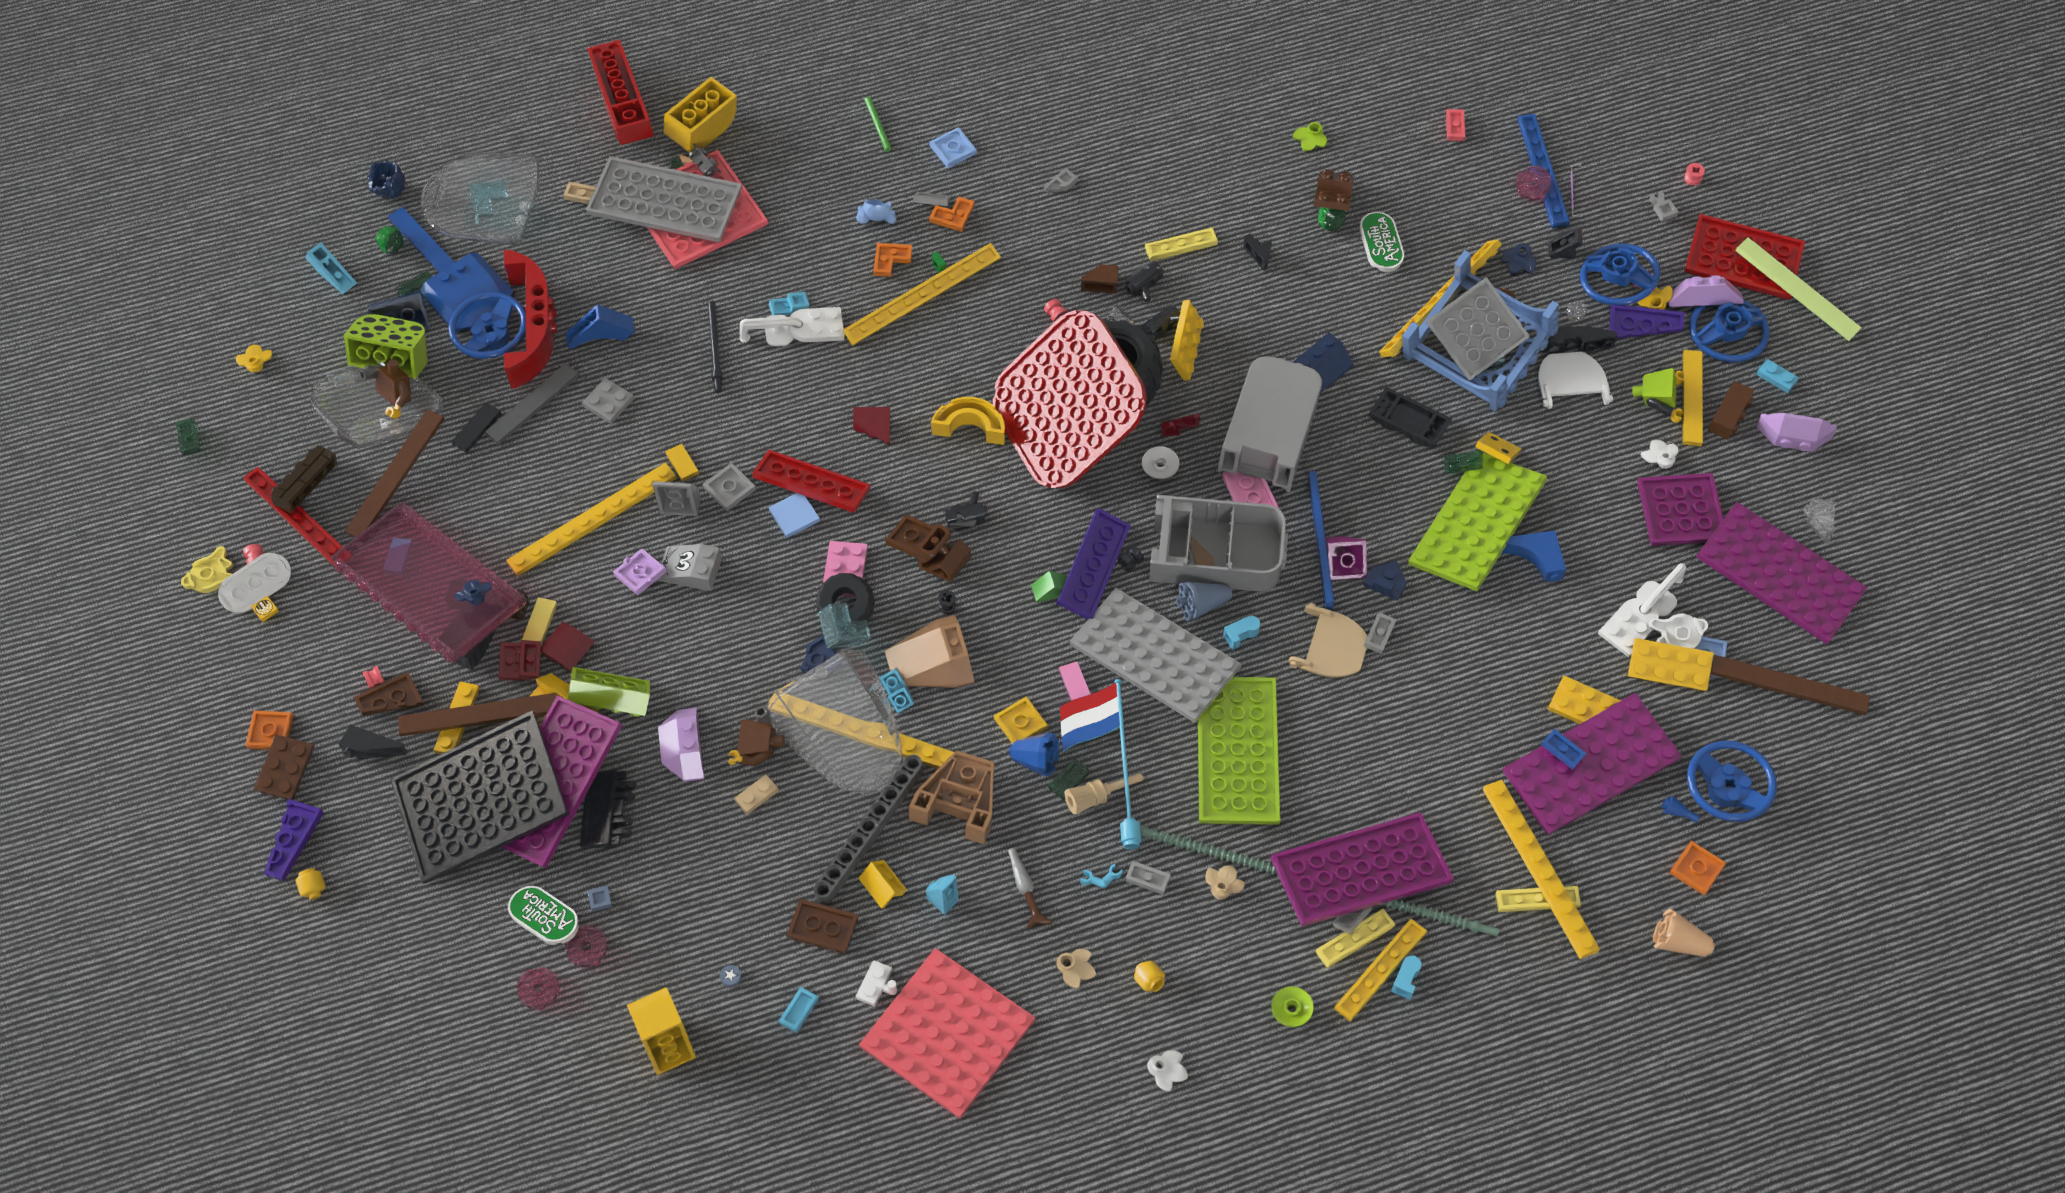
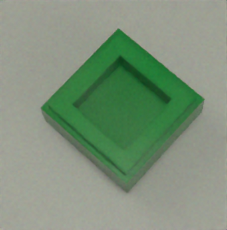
(938, 262)

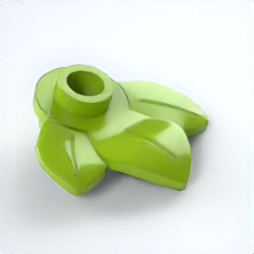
(1310, 136)

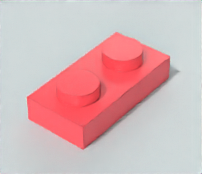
(1455, 125)

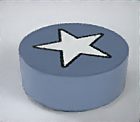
(730, 976)

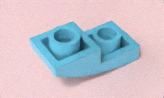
(897, 690)

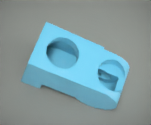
(1241, 630)
(1409, 970)

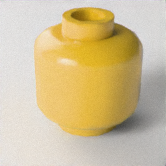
(310, 883)
(1149, 976)

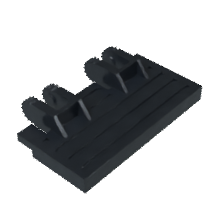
(601, 805)

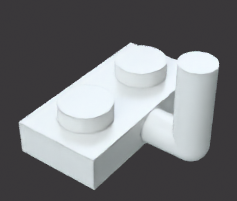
(875, 983)

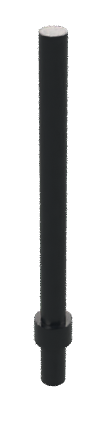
(717, 375)

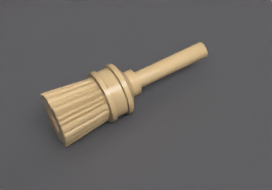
(1094, 793)

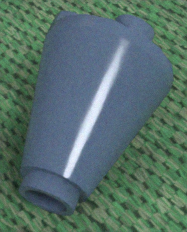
(1201, 598)

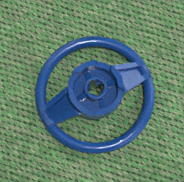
(1621, 268)
(1729, 324)
(491, 328)
(1719, 776)

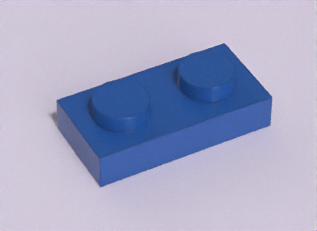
(1563, 749)

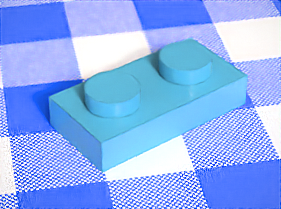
(1777, 376)

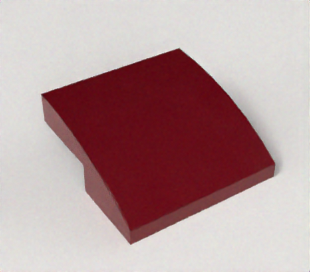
(566, 646)
(519, 660)

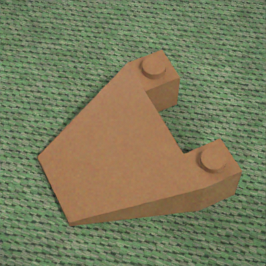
(959, 789)

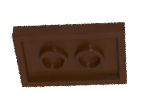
(284, 767)
(822, 926)

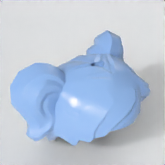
(876, 211)

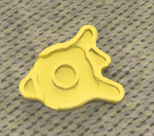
(208, 572)

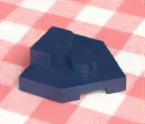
(1386, 580)
(816, 654)

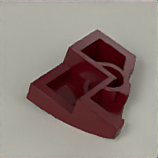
(873, 422)
(1173, 426)

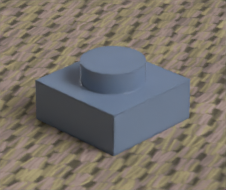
(599, 898)

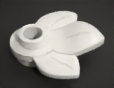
(1661, 454)
(1170, 1071)

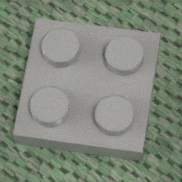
(608, 400)
(729, 487)

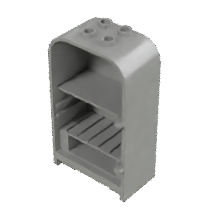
(1271, 421)
(1242, 537)

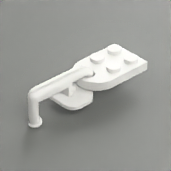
(803, 325)
(1634, 615)

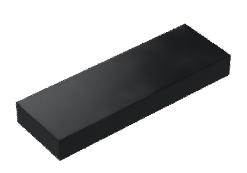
(476, 427)

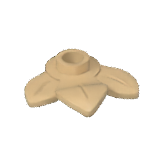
(1224, 879)
(1079, 967)

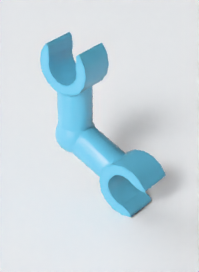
(1103, 883)

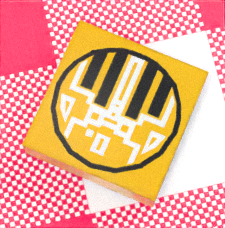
(264, 609)

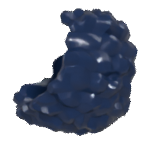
(386, 179)

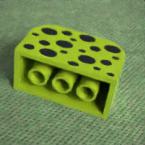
(384, 339)

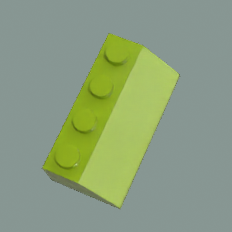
(609, 691)

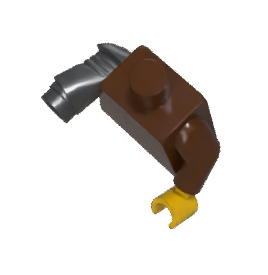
(390, 383)
(756, 740)

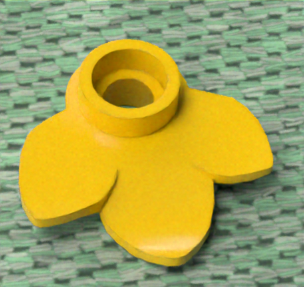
(1657, 297)
(254, 358)

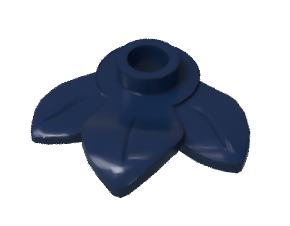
(1519, 261)
(473, 592)

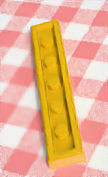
(1692, 398)
(1380, 970)

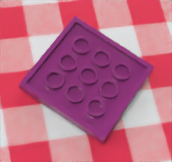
(1680, 508)

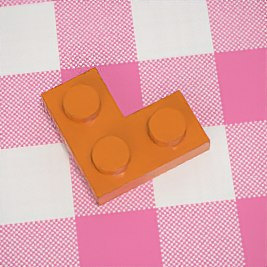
(955, 218)
(890, 253)

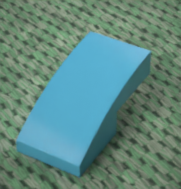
(789, 305)

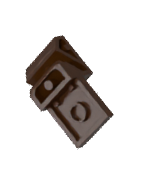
(1334, 190)
(930, 547)

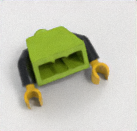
(1660, 391)

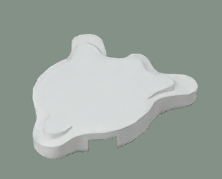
(1680, 630)

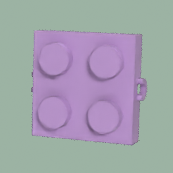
(640, 571)

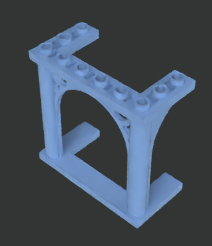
(1541, 321)

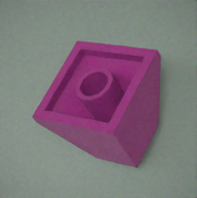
(1346, 557)

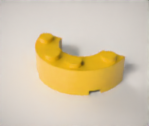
(969, 412)

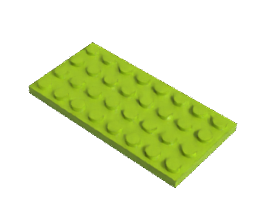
(1477, 522)
(1240, 755)

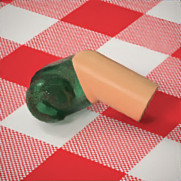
(680, 161)

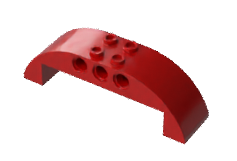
(540, 323)

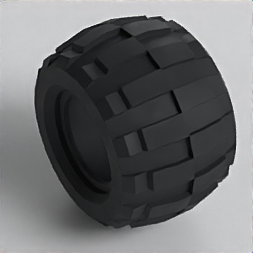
(1141, 351)

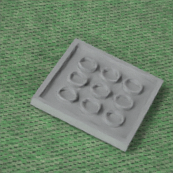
(1477, 329)

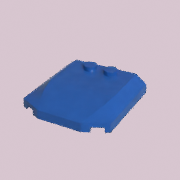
(458, 283)

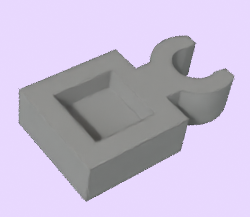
(1664, 209)

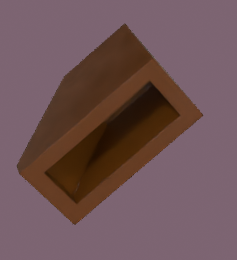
(1101, 279)

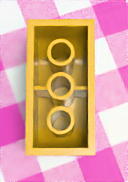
(701, 115)
(661, 1031)

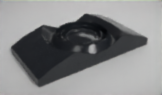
(1409, 417)

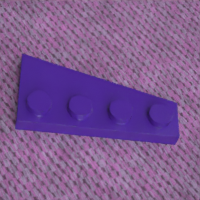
(1640, 321)
(294, 833)

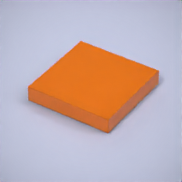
(265, 726)
(1697, 868)

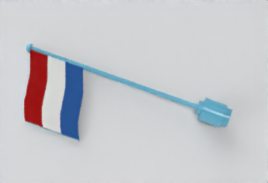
(1092, 718)

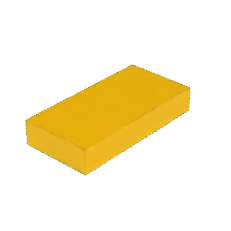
(682, 462)

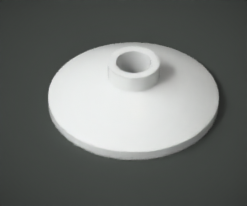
(1160, 456)

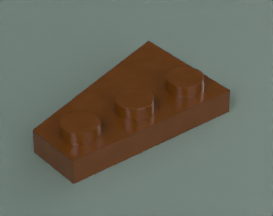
(390, 696)

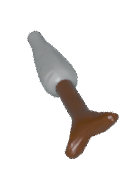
(1026, 888)

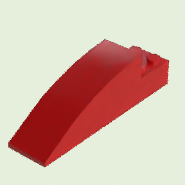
(620, 93)

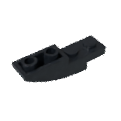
(1583, 337)

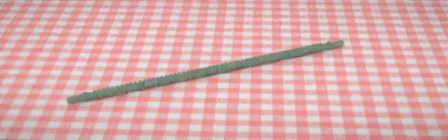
(1262, 865)

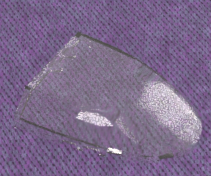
(841, 722)

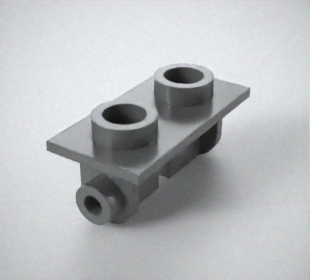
(709, 164)

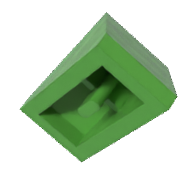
(1048, 586)

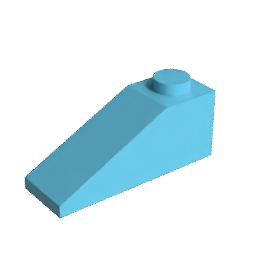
(330, 268)
(943, 893)

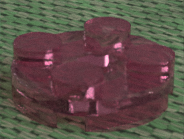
(1535, 191)
(592, 956)
(536, 977)

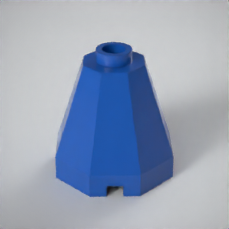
(1036, 753)

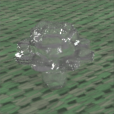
(1576, 311)

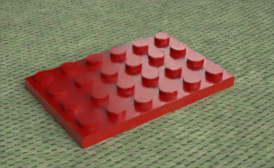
(1715, 254)

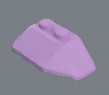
(1705, 291)
(1795, 431)
(681, 745)

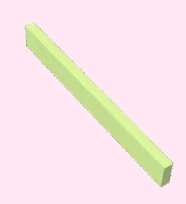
(1798, 289)

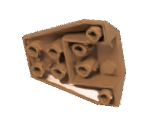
(933, 656)

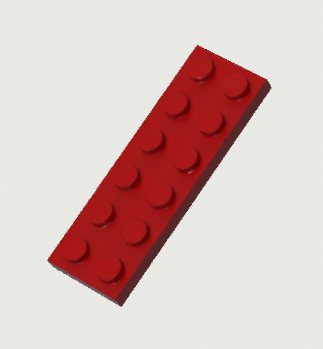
(811, 481)

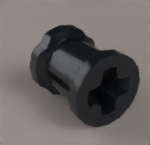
(948, 601)

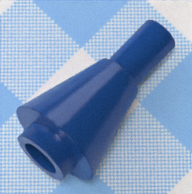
(1674, 807)

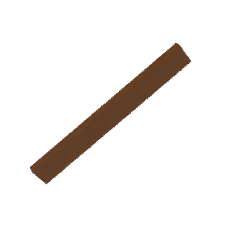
(395, 473)
(1790, 685)
(473, 714)

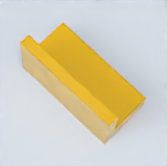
(881, 882)

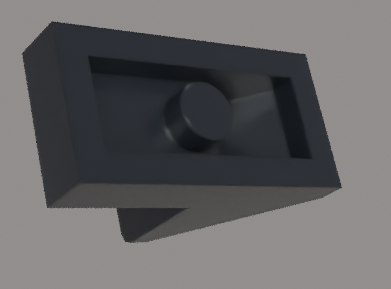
(1565, 245)
(1258, 252)

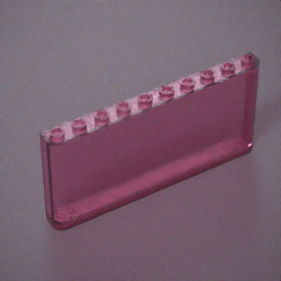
(415, 575)

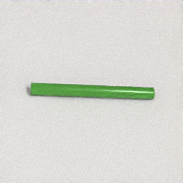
(878, 125)

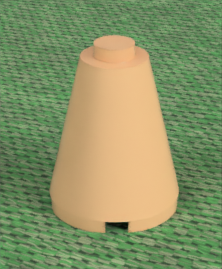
(1681, 936)

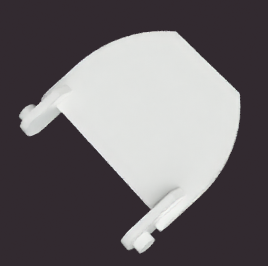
(1572, 375)

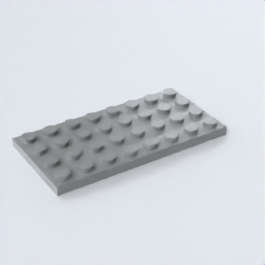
(664, 199)
(1155, 655)

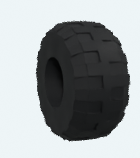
(852, 584)

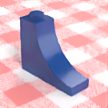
(600, 324)
(1542, 551)

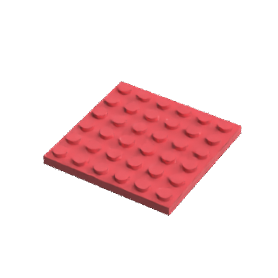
(744, 220)
(947, 1033)

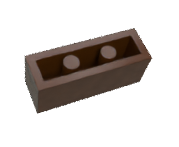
(1731, 410)

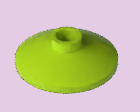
(1295, 998)

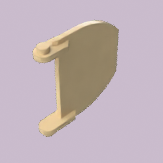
(1335, 646)

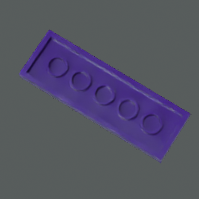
(1093, 564)

